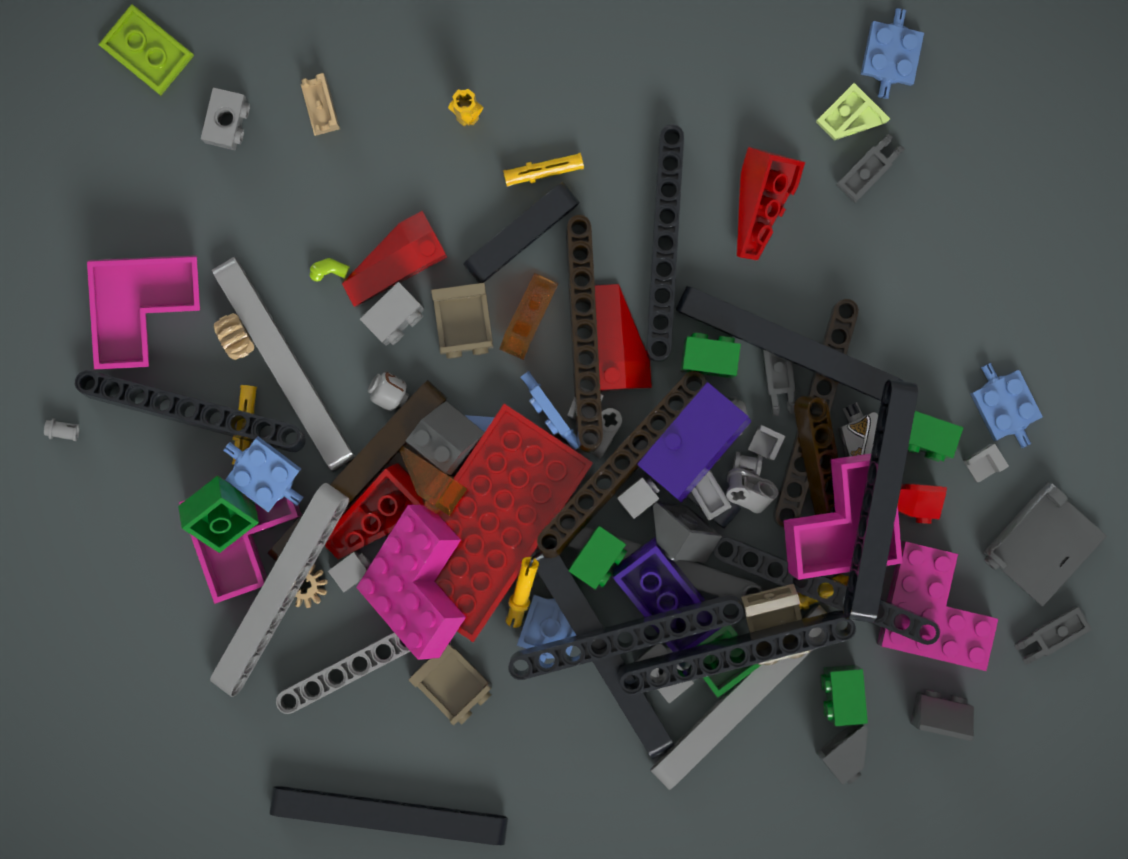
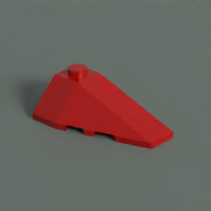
(764, 188)
(399, 256)
(620, 348)
(921, 502)
(374, 512)

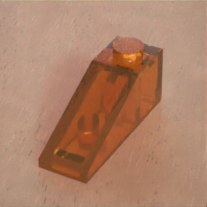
(528, 316)
(432, 484)

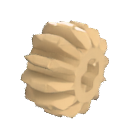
(233, 336)
(313, 590)

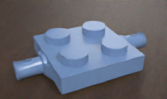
(892, 53)
(542, 403)
(1006, 405)
(263, 474)
(544, 625)

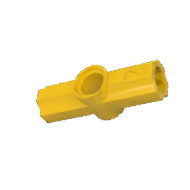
(465, 107)

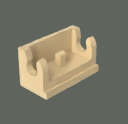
(320, 105)

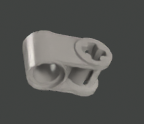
(608, 433)
(750, 492)

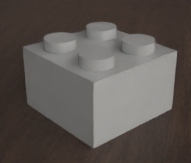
(393, 315)

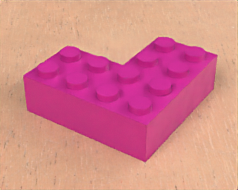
(123, 294)
(826, 541)
(239, 566)
(403, 584)
(924, 587)

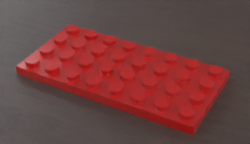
(514, 489)

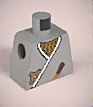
(859, 432)

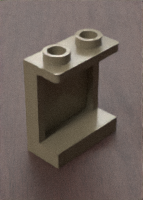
(462, 320)
(770, 610)
(452, 684)

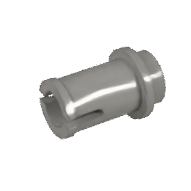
(61, 430)

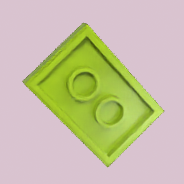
(146, 49)

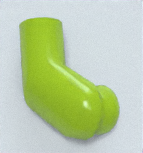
(328, 266)

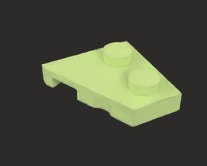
(851, 114)

